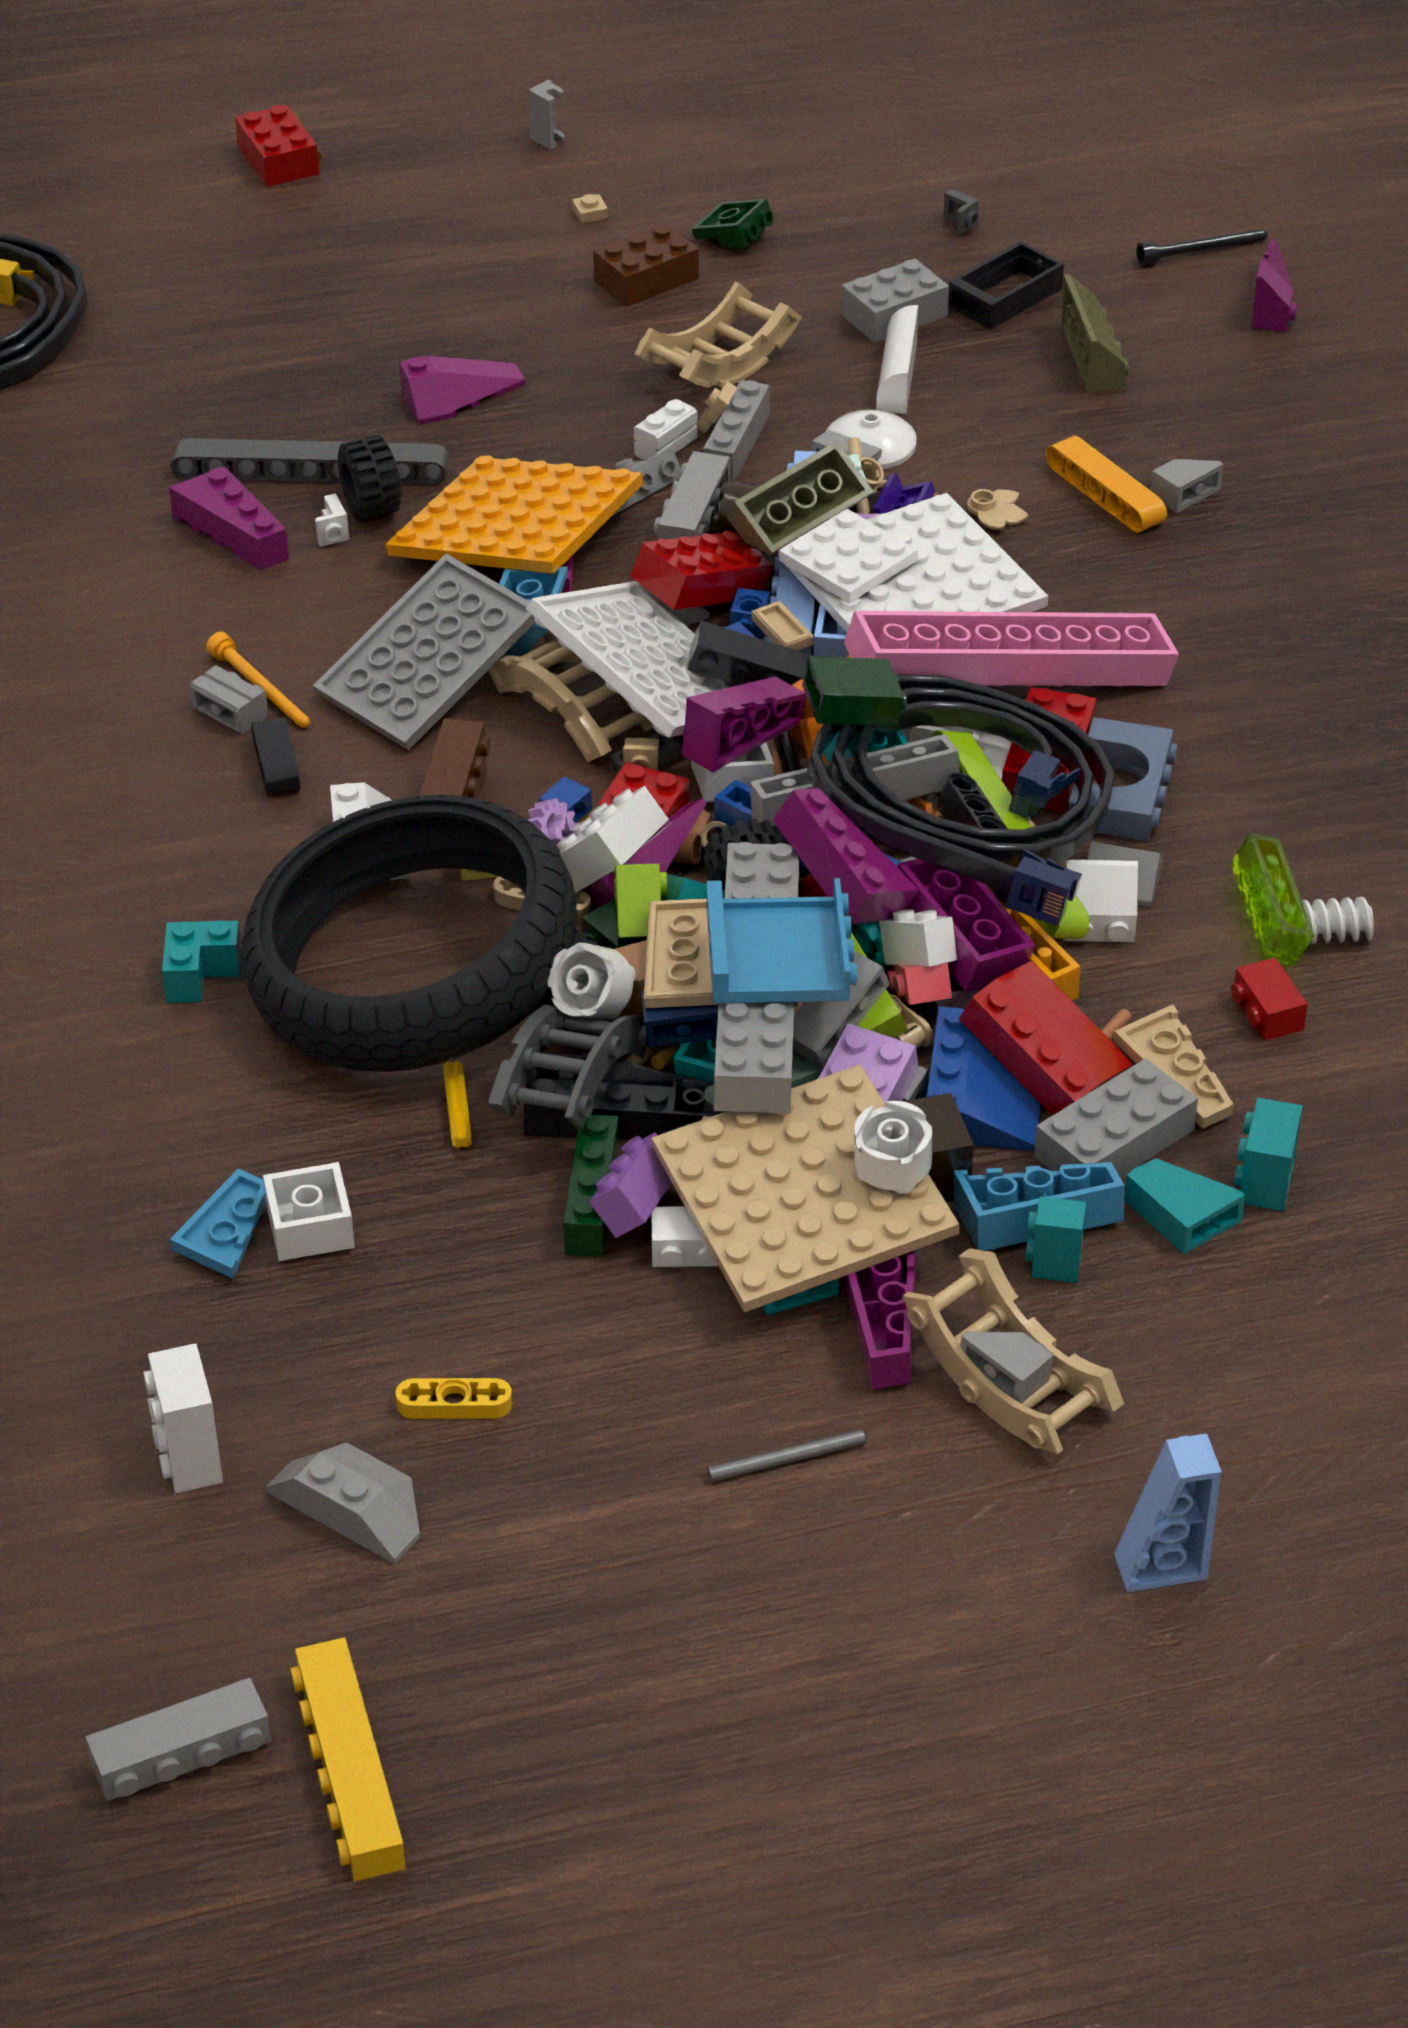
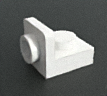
(333, 523)

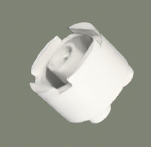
(591, 981)
(893, 1146)

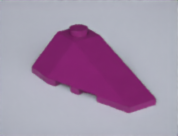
(441, 385)
(656, 850)

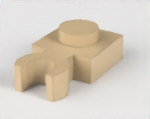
(717, 403)

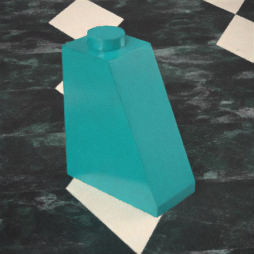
(1182, 1203)

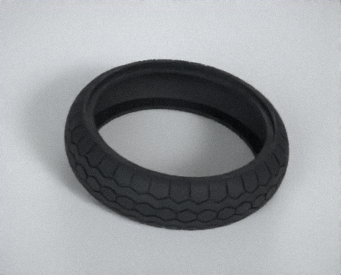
(431, 1021)

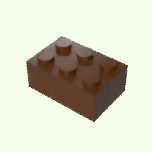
(646, 264)

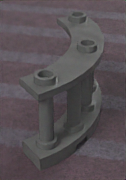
(551, 1027)

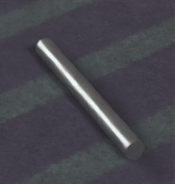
(786, 1455)

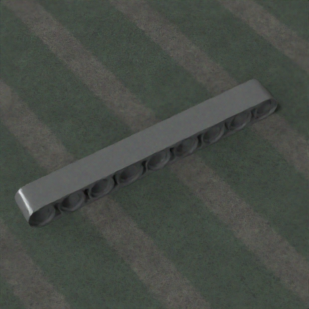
(298, 460)

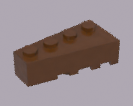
(458, 760)

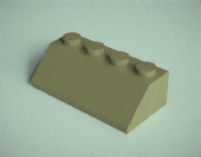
(1091, 338)
(799, 500)

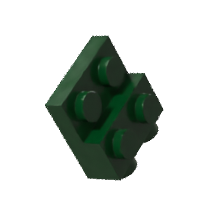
(735, 222)

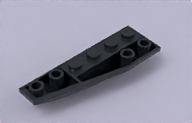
(639, 1095)

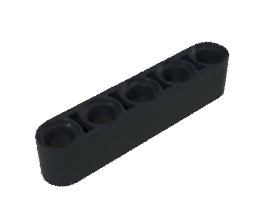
(967, 804)

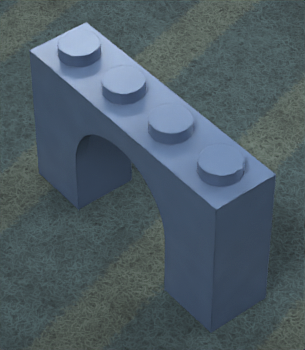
(1144, 753)

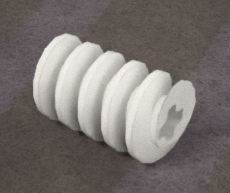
(1340, 918)

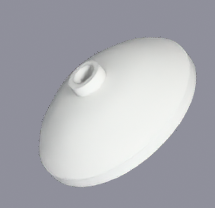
(880, 430)

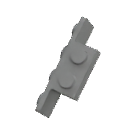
(656, 474)

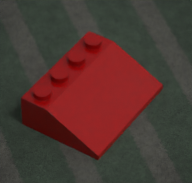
(1042, 1037)

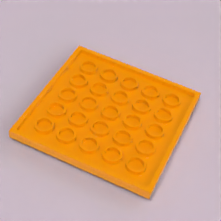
(515, 514)

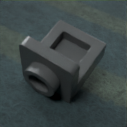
(961, 210)

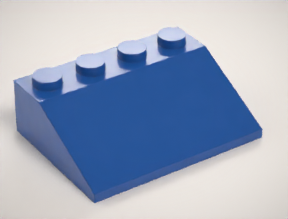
(989, 1098)

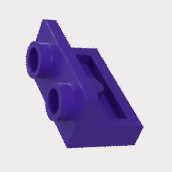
(896, 496)

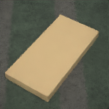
(677, 955)

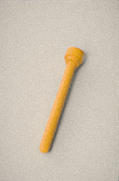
(223, 649)

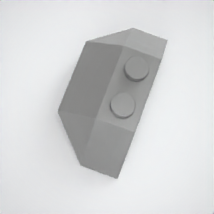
(353, 1497)

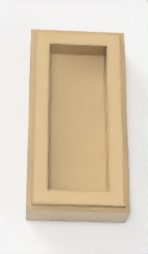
(782, 626)

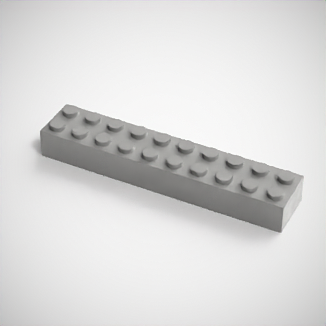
(756, 1038)

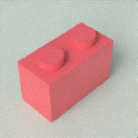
(919, 983)

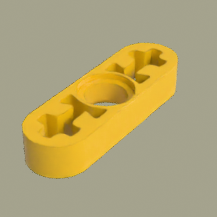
(441, 1387)

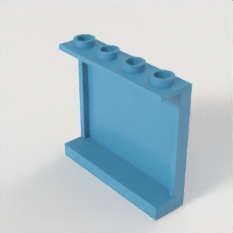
(780, 948)

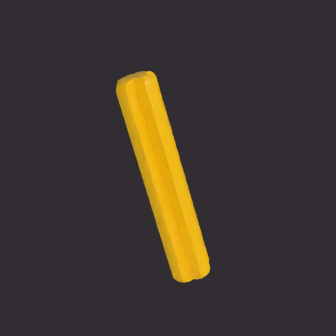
(457, 1104)

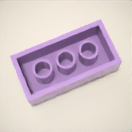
(886, 1060)

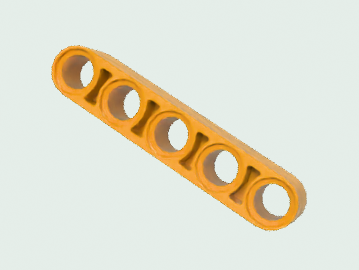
(1106, 484)

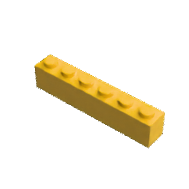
(349, 1760)

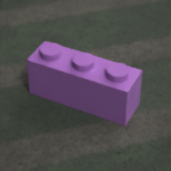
(631, 1187)

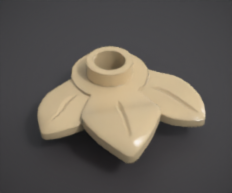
(996, 508)

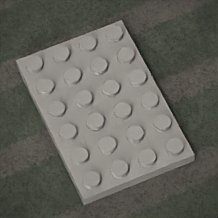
(426, 651)

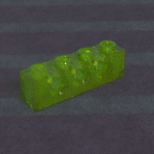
(1271, 899)

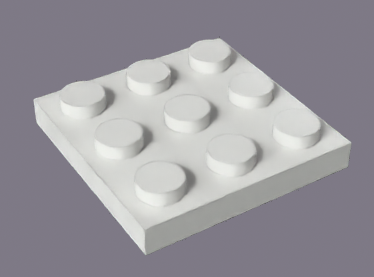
(848, 555)

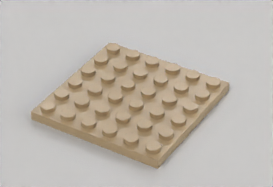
(785, 1196)

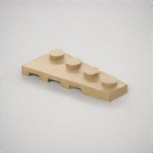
(1170, 1048)

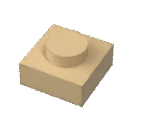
(589, 208)

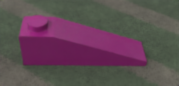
(1273, 292)

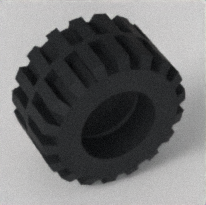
(369, 477)
(753, 832)

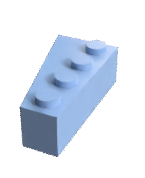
(1173, 1519)

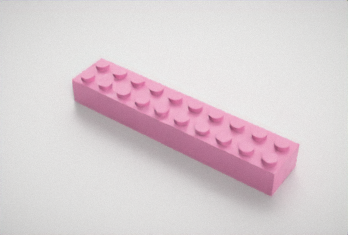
(1018, 646)

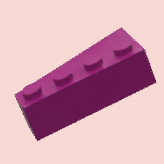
(232, 516)
(738, 720)
(838, 849)
(882, 1318)

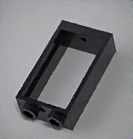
(968, 289)

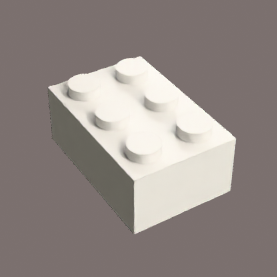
(610, 836)
(183, 1418)

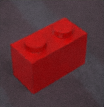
(1269, 999)

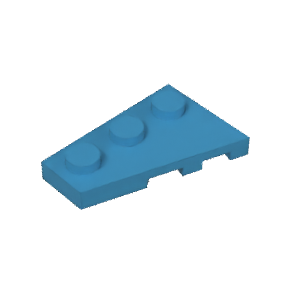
(223, 1224)

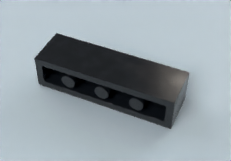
(742, 657)

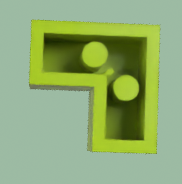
(634, 889)

